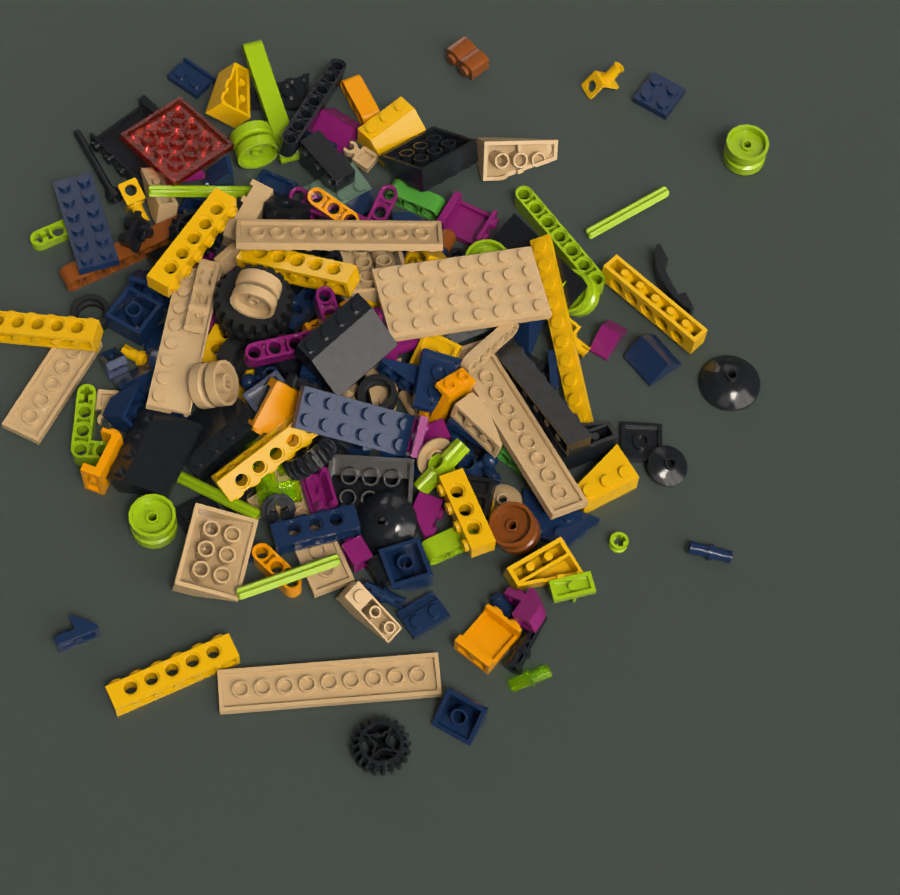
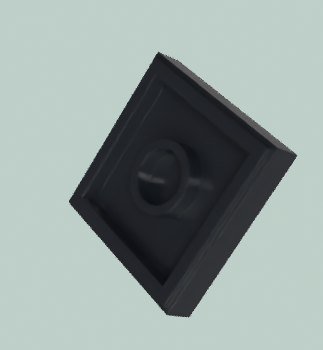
(639, 440)

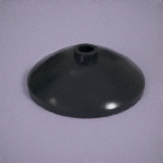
(728, 392)
(399, 518)

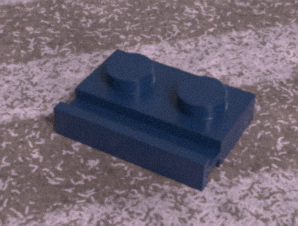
(191, 78)
(423, 615)

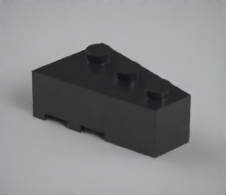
(325, 162)
(603, 440)

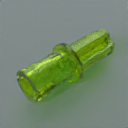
(529, 678)

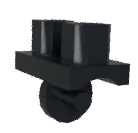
(138, 231)

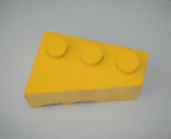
(231, 96)
(608, 480)
(545, 564)

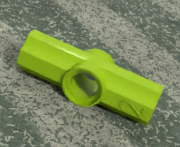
(440, 465)

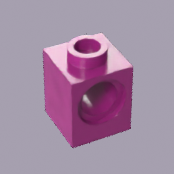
(356, 553)

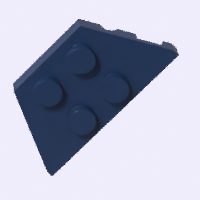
(569, 526)

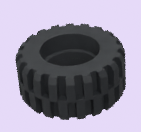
(244, 327)

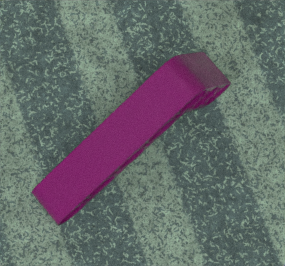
(380, 203)
(282, 343)

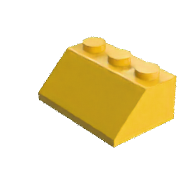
(390, 127)

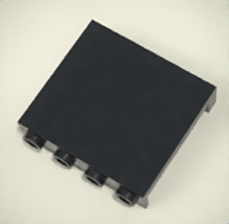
(115, 151)

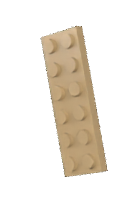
(48, 392)

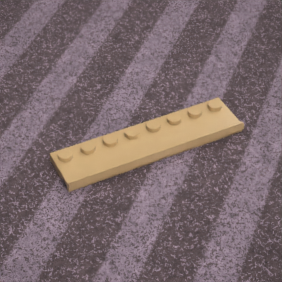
(177, 354)

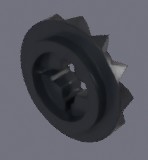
(284, 501)

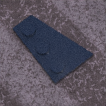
(431, 369)

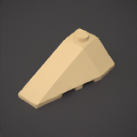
(510, 156)

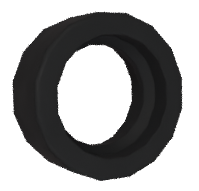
(90, 301)
(233, 352)
(378, 380)

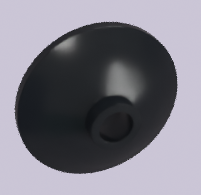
(659, 468)

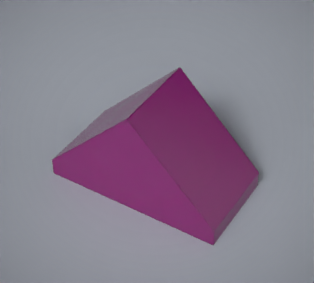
(607, 339)

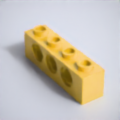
(472, 543)

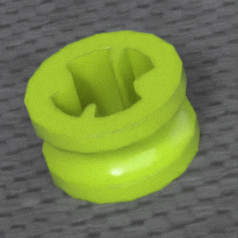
(621, 536)

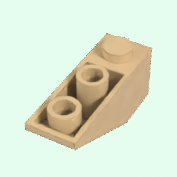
(368, 611)

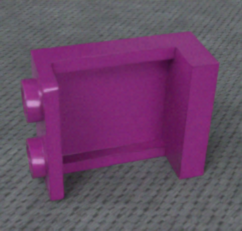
(467, 221)

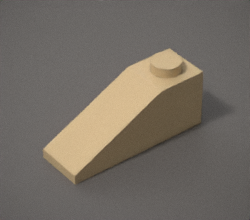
(159, 207)
(477, 421)

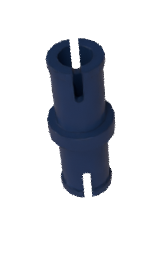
(710, 552)
(385, 595)

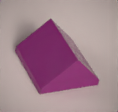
(337, 127)

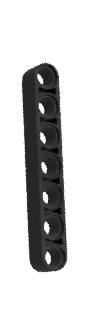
(311, 107)

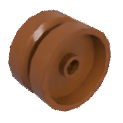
(515, 528)

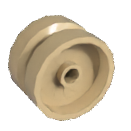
(256, 293)
(213, 384)

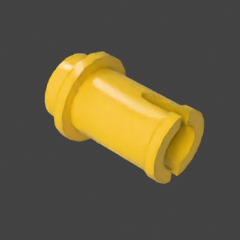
(135, 355)

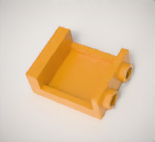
(453, 389)
(275, 408)
(95, 477)
(488, 638)

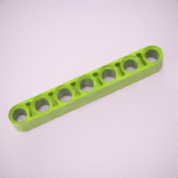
(267, 92)
(557, 231)

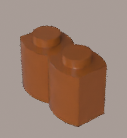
(467, 58)

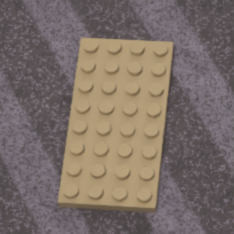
(461, 294)

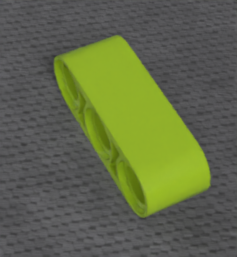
(443, 546)

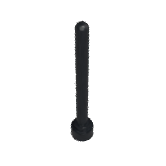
(112, 193)

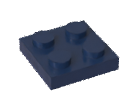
(659, 95)

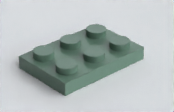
(346, 194)

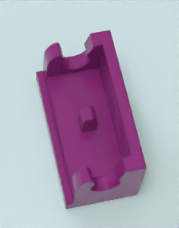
(319, 491)

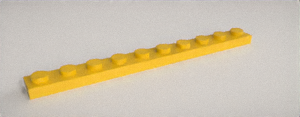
(561, 329)

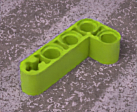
(86, 425)

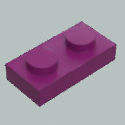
(419, 429)

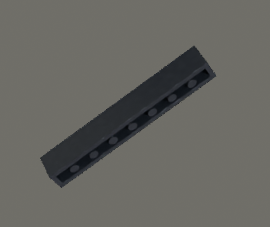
(543, 399)

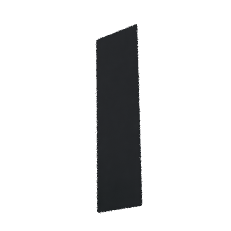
(518, 234)

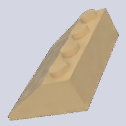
(365, 263)
(215, 553)

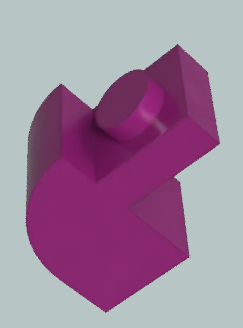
(529, 608)

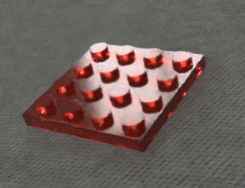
(176, 141)

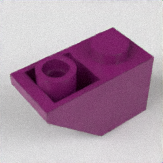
(428, 511)

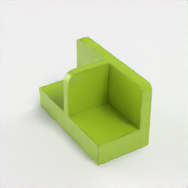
(572, 587)

